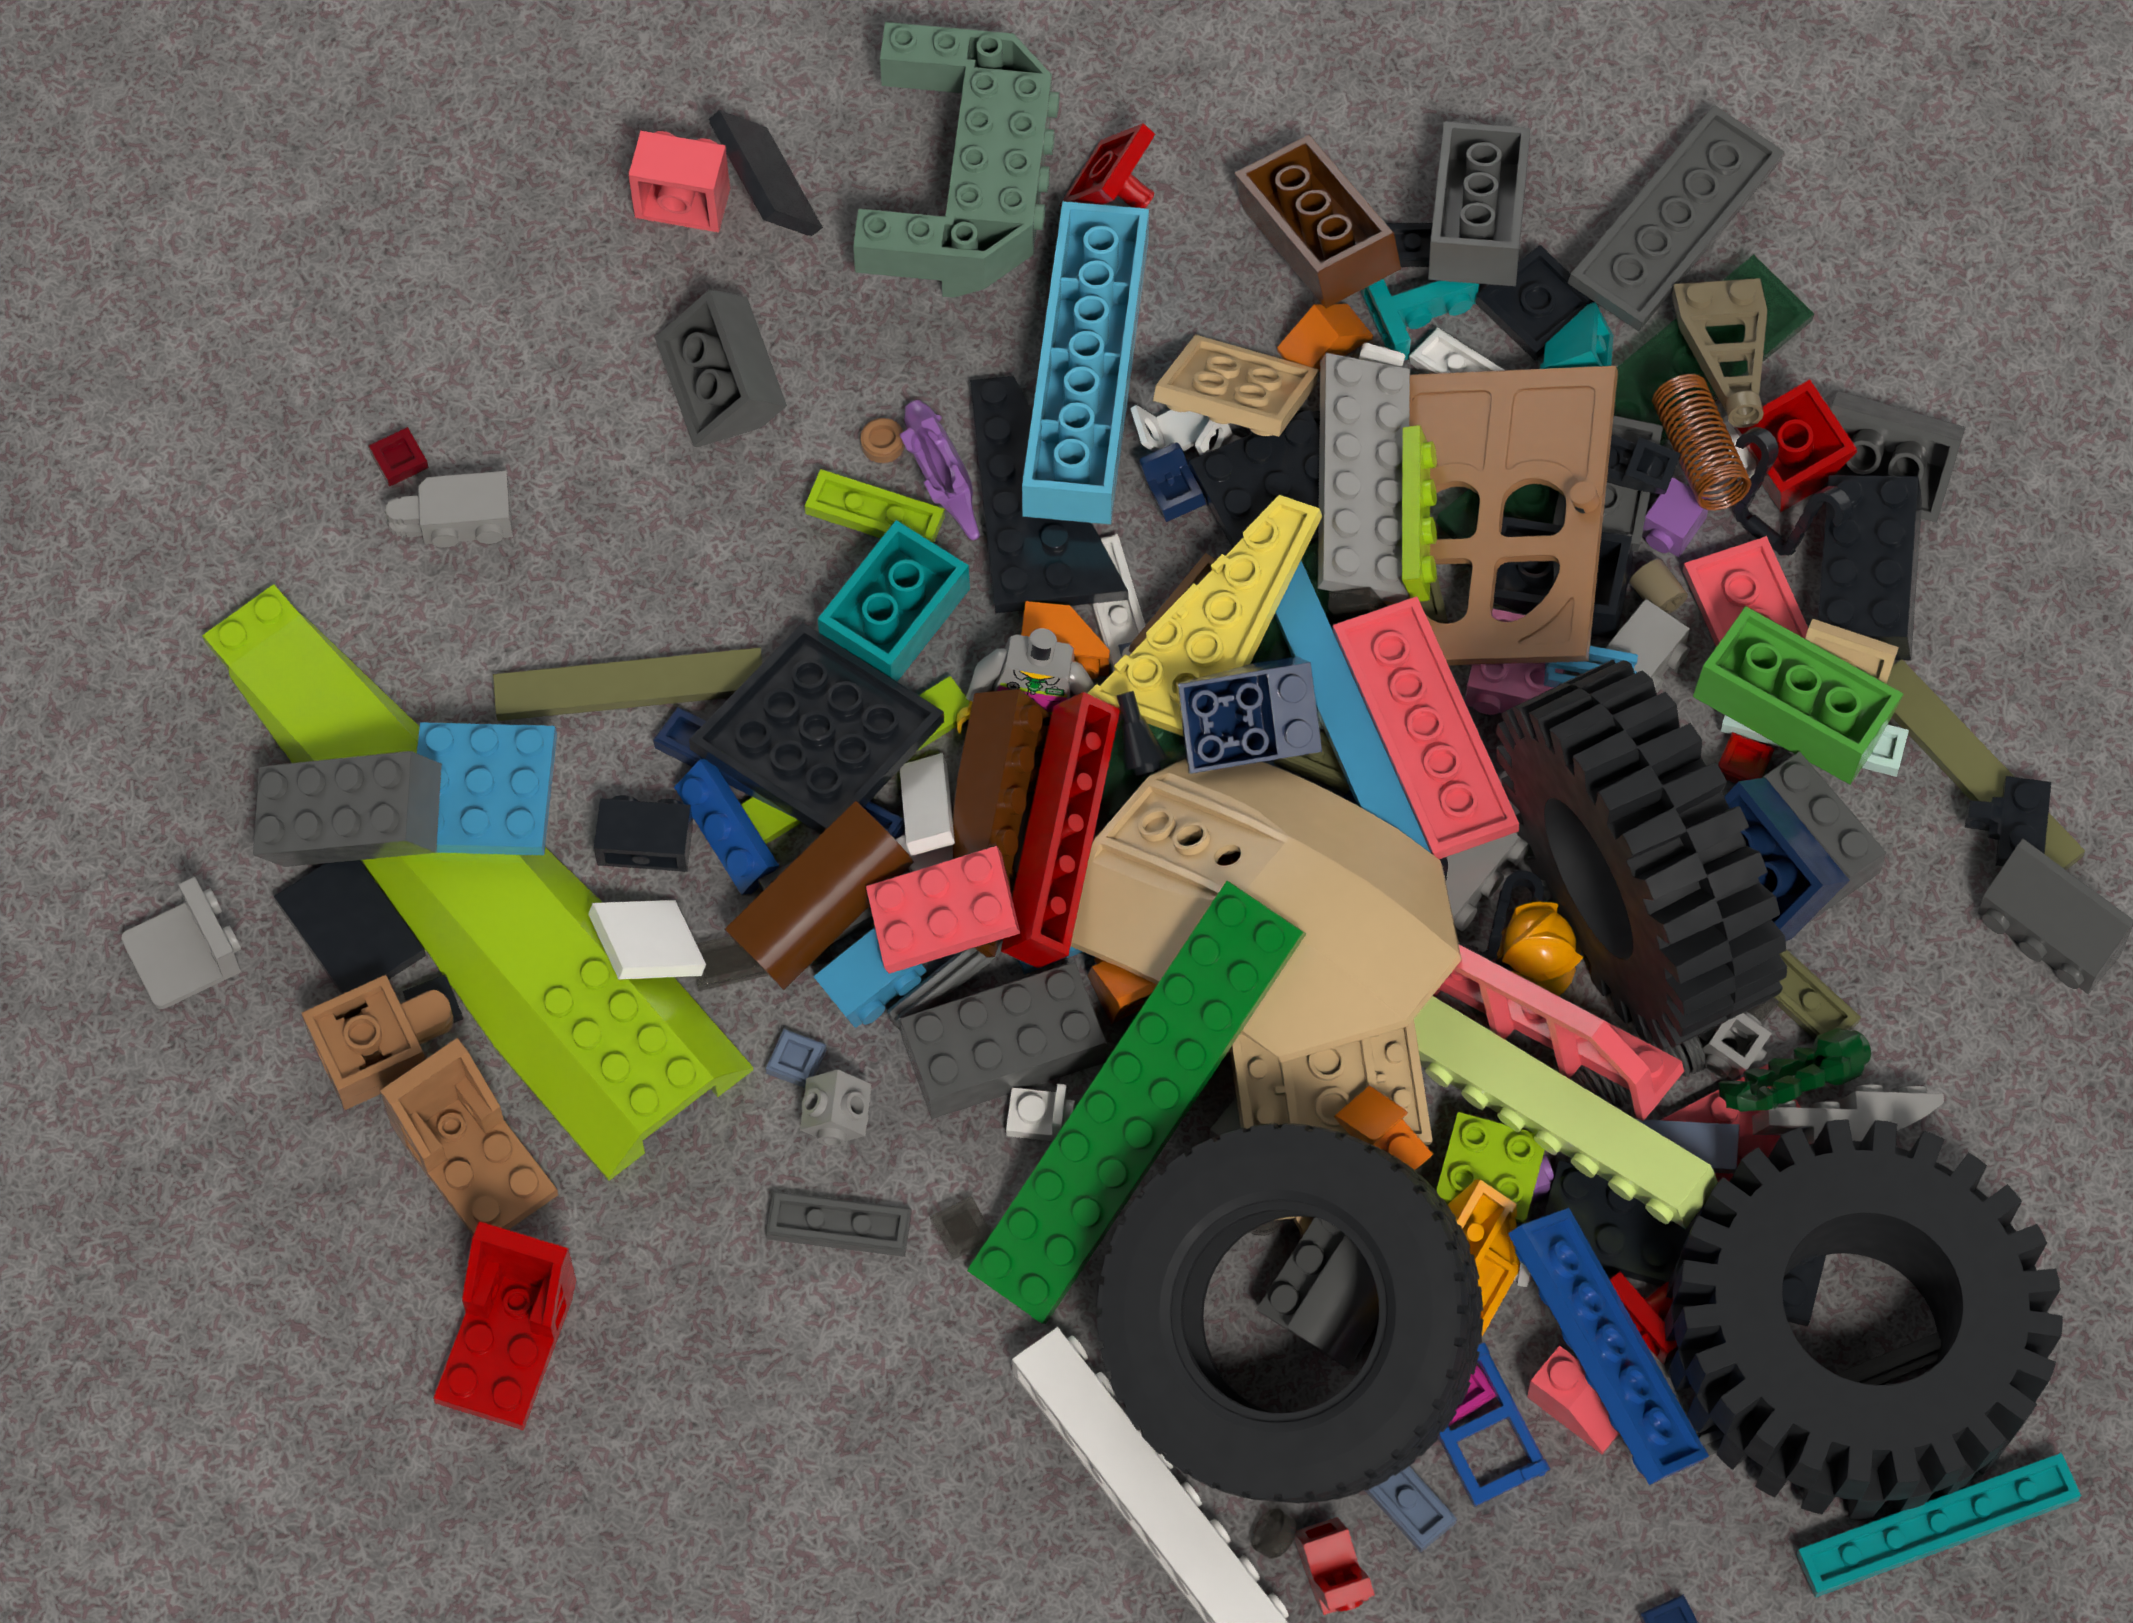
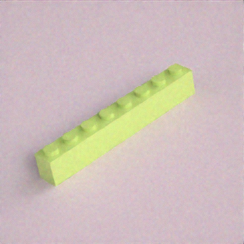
(1562, 1115)

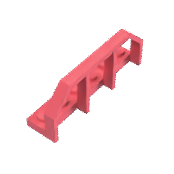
(1564, 1027)

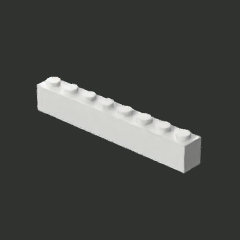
(1141, 1484)

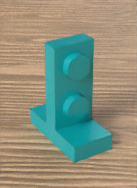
(1414, 308)

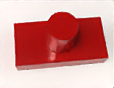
(1648, 1316)

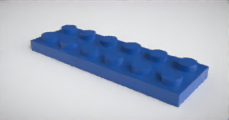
(1608, 1345)

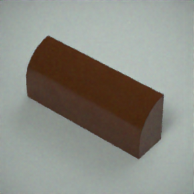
(818, 895)

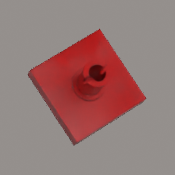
(1110, 170)

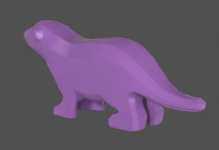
(940, 464)

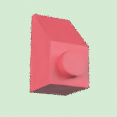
(1567, 1396)

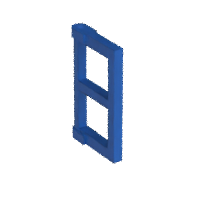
(1449, 1439)

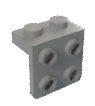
(183, 948)

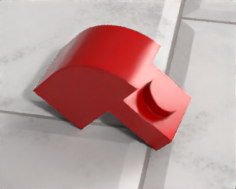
(1332, 1566)

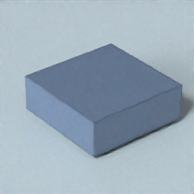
(795, 1058)

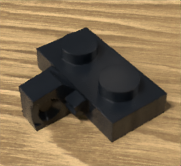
(2014, 816)

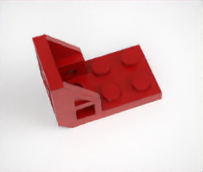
(513, 1317)

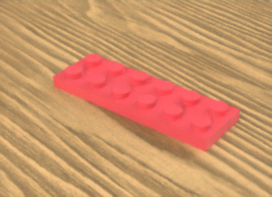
(1426, 728)

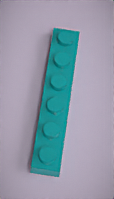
(1938, 1525)

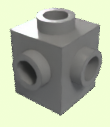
(1747, 1039)
(835, 1107)

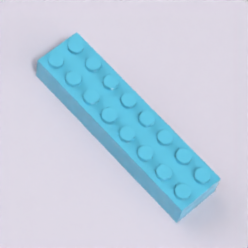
(1085, 363)

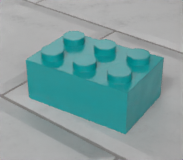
(895, 601)

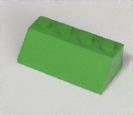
(1797, 695)

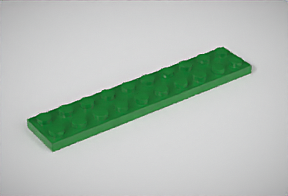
(1136, 1102)

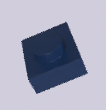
(1171, 482)

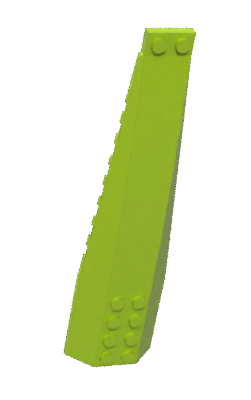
(503, 928)

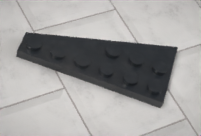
(1030, 555)

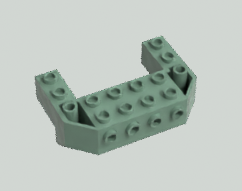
(994, 166)

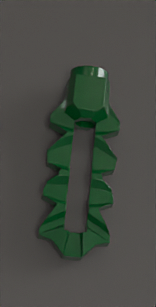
(1833, 1059)

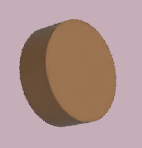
(882, 440)

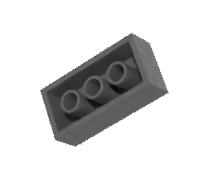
(1479, 203)
(347, 809)
(1003, 1040)

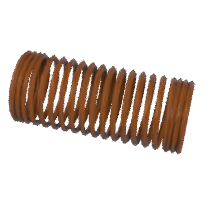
(1717, 472)

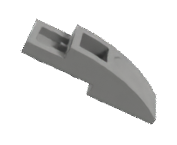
(1860, 1108)

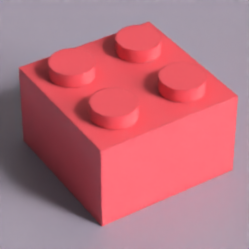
(679, 180)

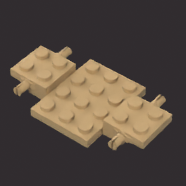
(1323, 1083)

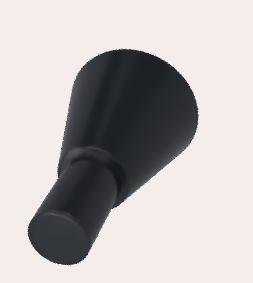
(1140, 745)

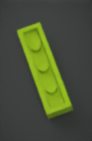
(1417, 525)

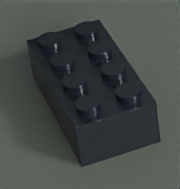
(1873, 560)

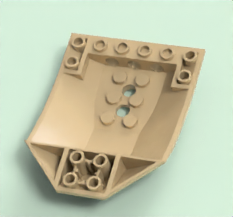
(1350, 881)

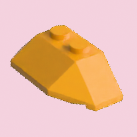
(1486, 1221)

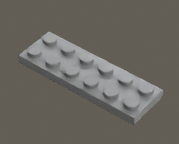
(1361, 475)

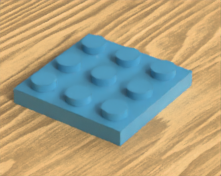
(491, 785)

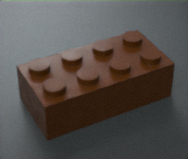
(1318, 221)

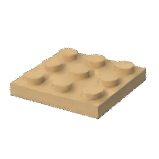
(1236, 386)

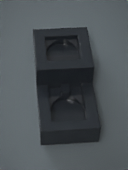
(1641, 465)

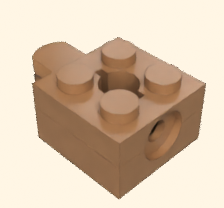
(369, 1022)

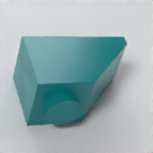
(1581, 342)

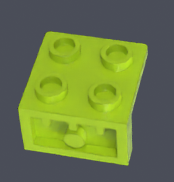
(1496, 1156)

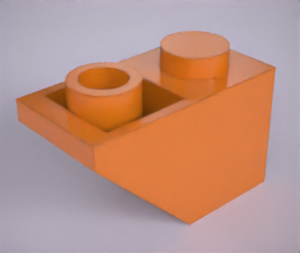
(1069, 629)

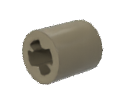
(1659, 586)

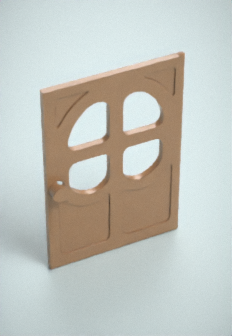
(1498, 436)

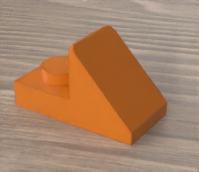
(1381, 1123)

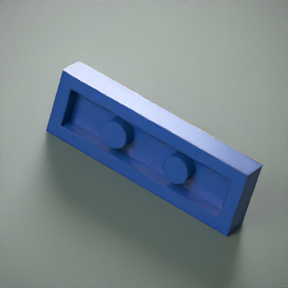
(726, 826)

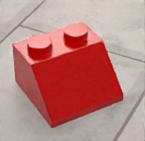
(1808, 444)

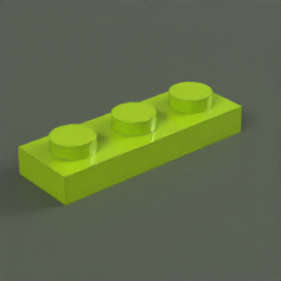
(870, 507)

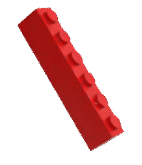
(1061, 829)

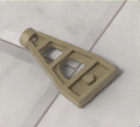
(1718, 305)

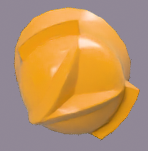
(1540, 946)

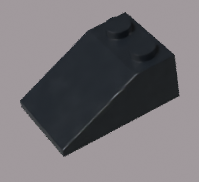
(1526, 584)

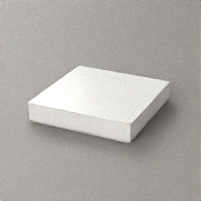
(647, 939)

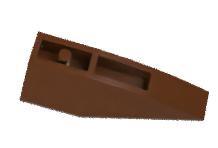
(999, 779)

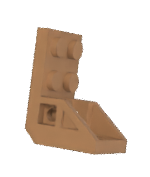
(462, 1141)

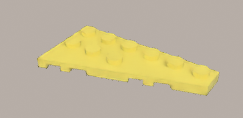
(1219, 619)

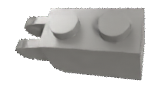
(455, 510)

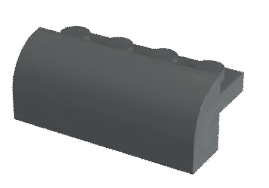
(1325, 1294)

